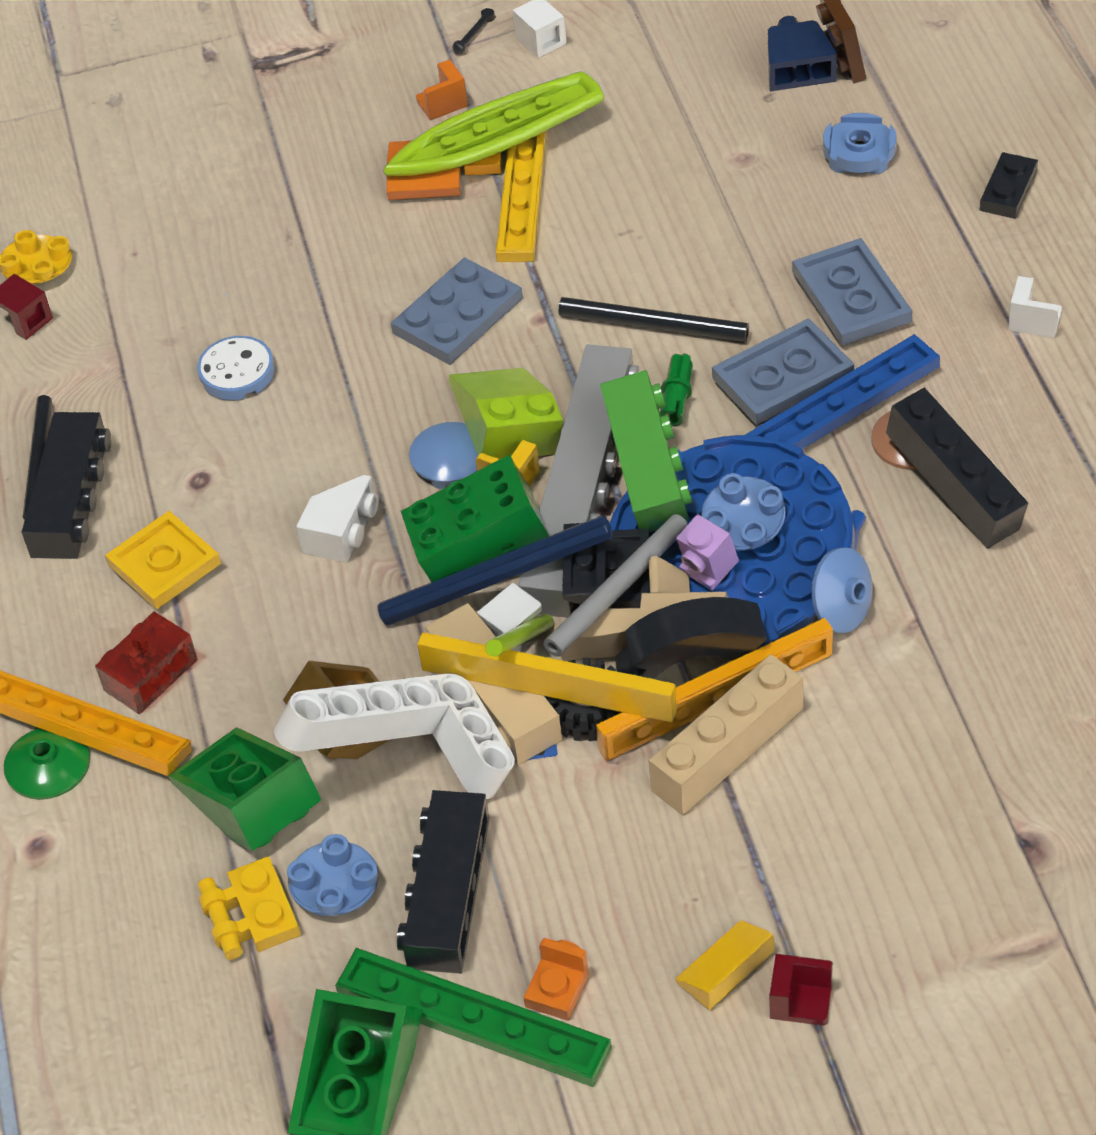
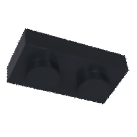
(1008, 185)

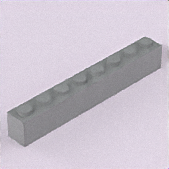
(579, 467)

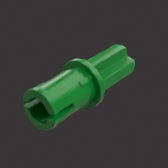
(677, 388)

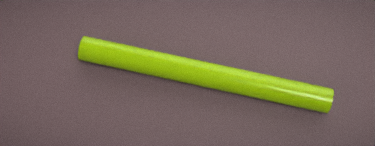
(519, 635)

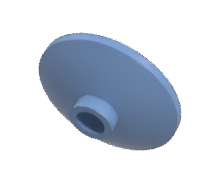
(842, 589)

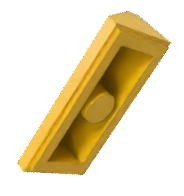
(727, 963)

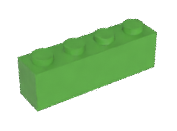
(644, 450)

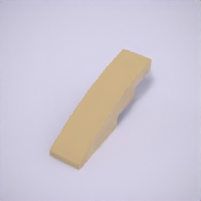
(608, 634)

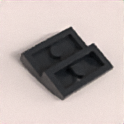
(594, 565)

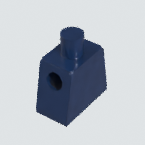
(799, 55)

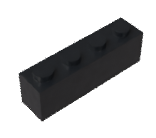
(956, 467)
(66, 485)
(445, 881)

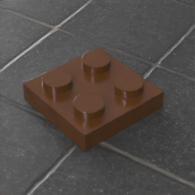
(843, 37)

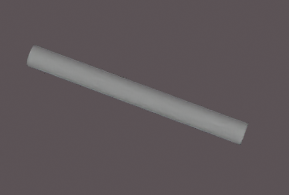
(614, 586)

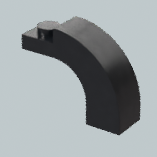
(690, 630)

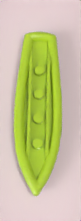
(496, 126)

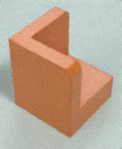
(447, 95)

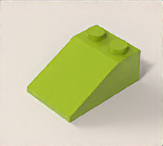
(505, 409)

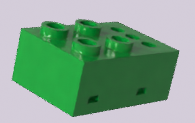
(474, 520)

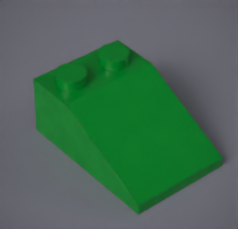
(247, 787)
(353, 1065)

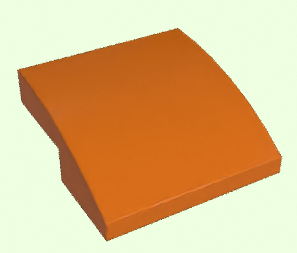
(424, 185)

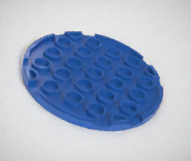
(783, 569)

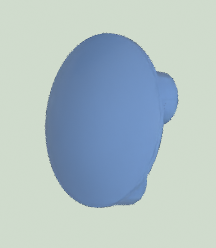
(443, 454)
(746, 509)
(333, 877)

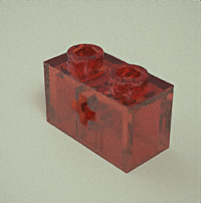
(146, 662)

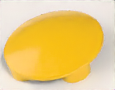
(36, 257)

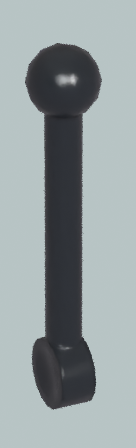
(486, 16)

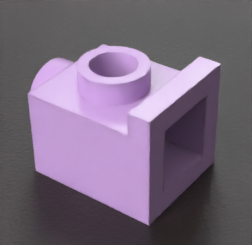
(706, 552)

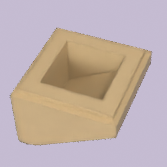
(667, 577)

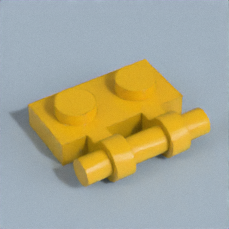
(262, 903)

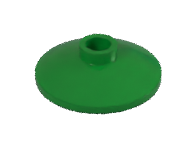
(45, 775)

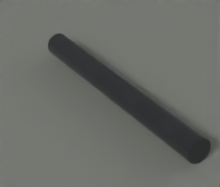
(39, 438)

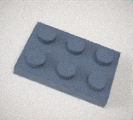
(851, 291)
(456, 310)
(781, 371)

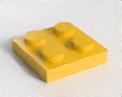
(163, 559)

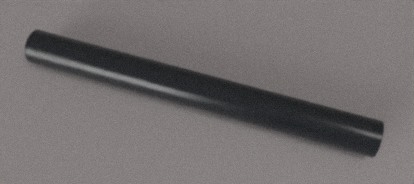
(654, 319)

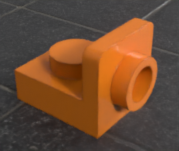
(557, 978)

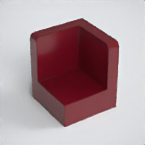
(25, 305)
(801, 989)

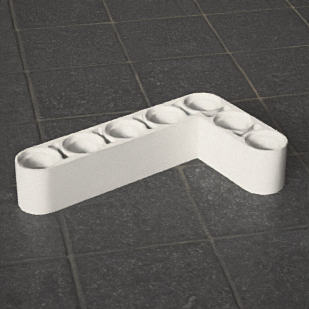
(402, 709)

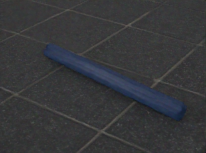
(495, 570)

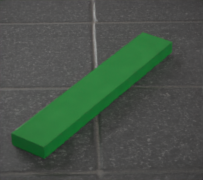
(479, 1017)

